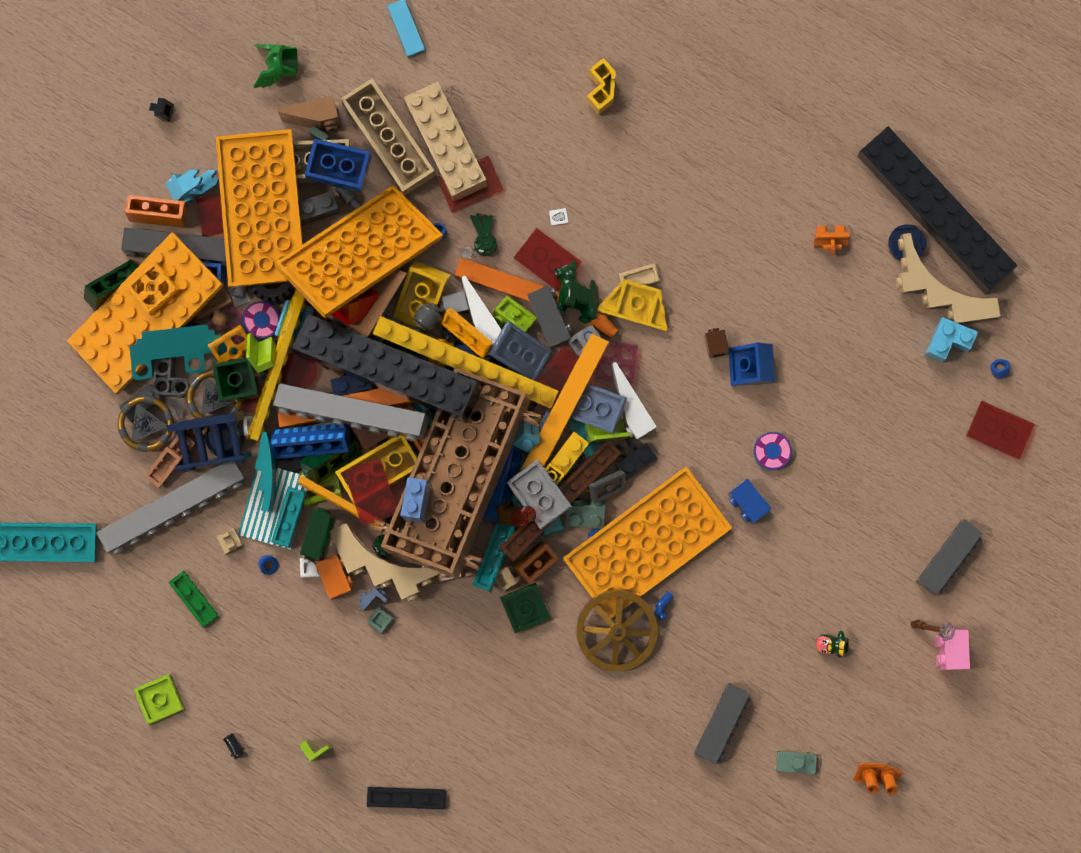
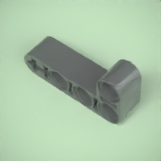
(168, 378)

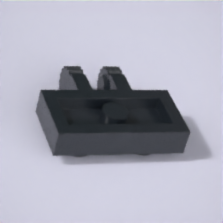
(635, 461)

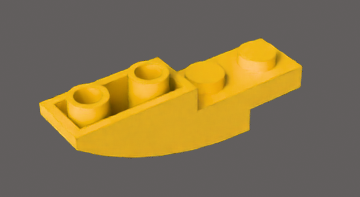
(566, 457)

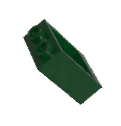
(317, 534)

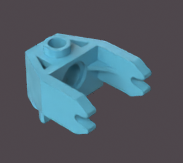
(188, 187)

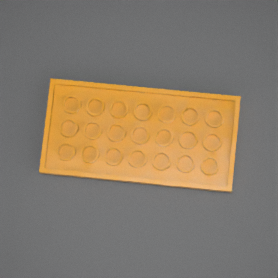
(258, 204)
(358, 251)
(121, 319)
(648, 540)

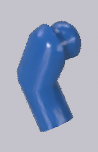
(661, 605)

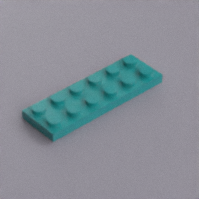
(48, 542)

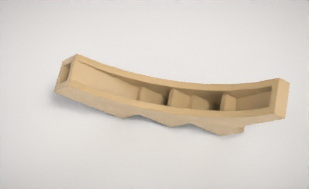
(917, 278)
(357, 557)

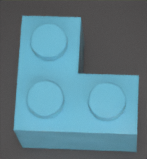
(949, 334)

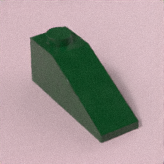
(101, 289)
(322, 466)

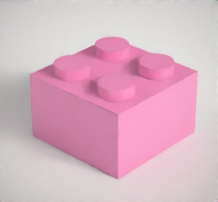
(953, 652)

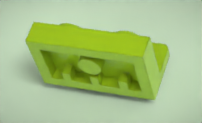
(513, 312)

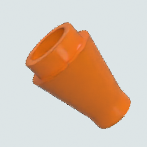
(603, 325)

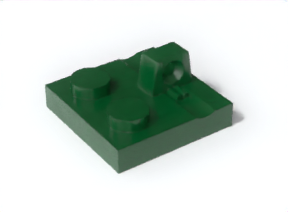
(525, 607)

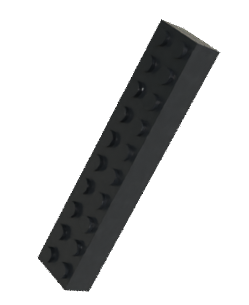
(937, 210)
(387, 368)

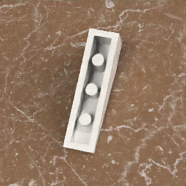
(480, 316)
(634, 413)

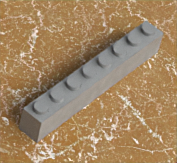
(351, 411)
(171, 506)

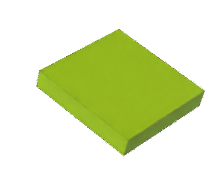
(159, 699)

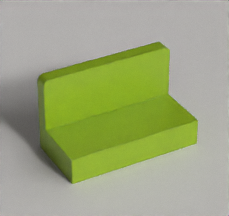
(261, 353)
(597, 435)
(310, 751)

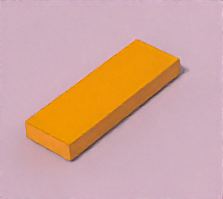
(466, 333)

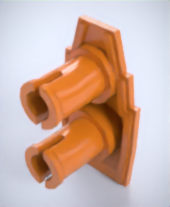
(877, 773)

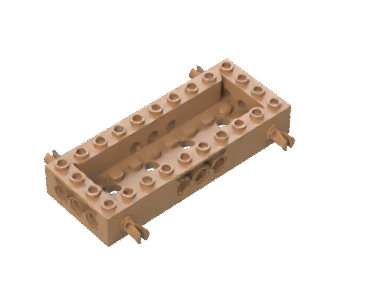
(471, 479)

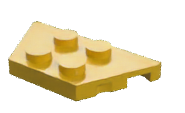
(636, 303)

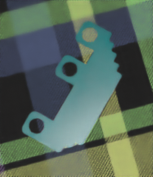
(174, 342)

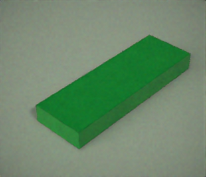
(193, 599)

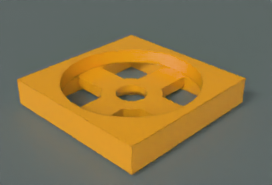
(161, 300)
(226, 338)

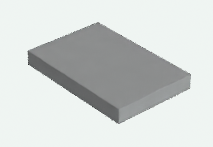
(537, 489)

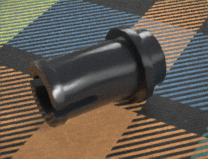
(234, 746)

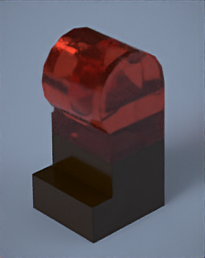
(514, 516)

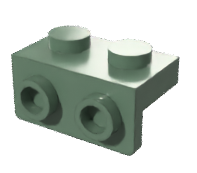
(586, 514)

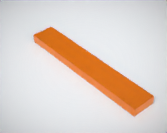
(497, 280)

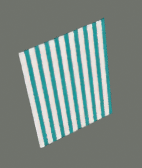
(261, 524)

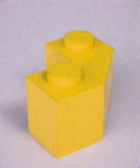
(604, 78)

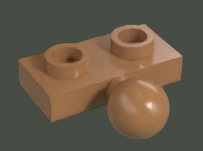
(220, 301)

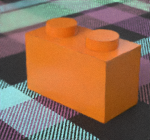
(334, 577)

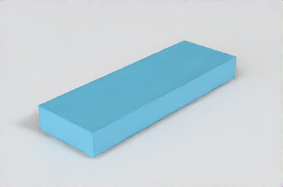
(406, 28)

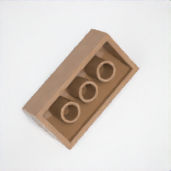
(386, 290)

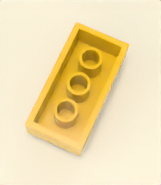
(396, 458)

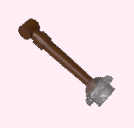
(946, 630)

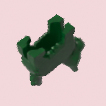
(575, 294)

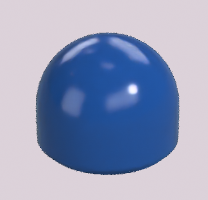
(1003, 373)
(262, 561)

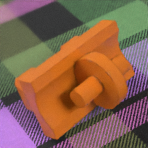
(831, 240)

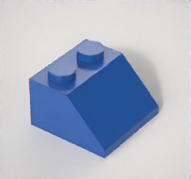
(751, 364)

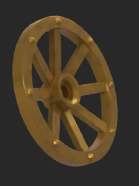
(617, 624)

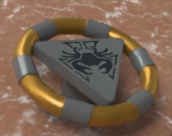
(210, 396)
(144, 423)

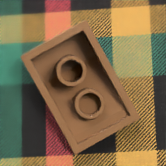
(318, 113)

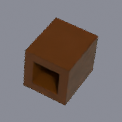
(716, 343)

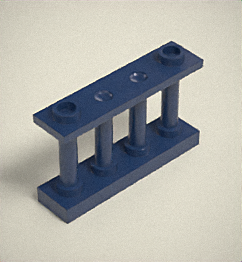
(214, 423)

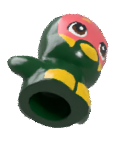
(829, 644)

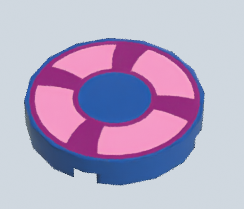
(260, 320)
(772, 451)

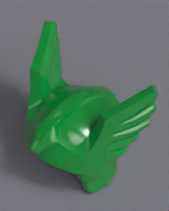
(281, 62)

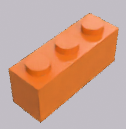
(156, 211)

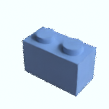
(415, 500)

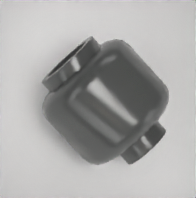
(428, 317)

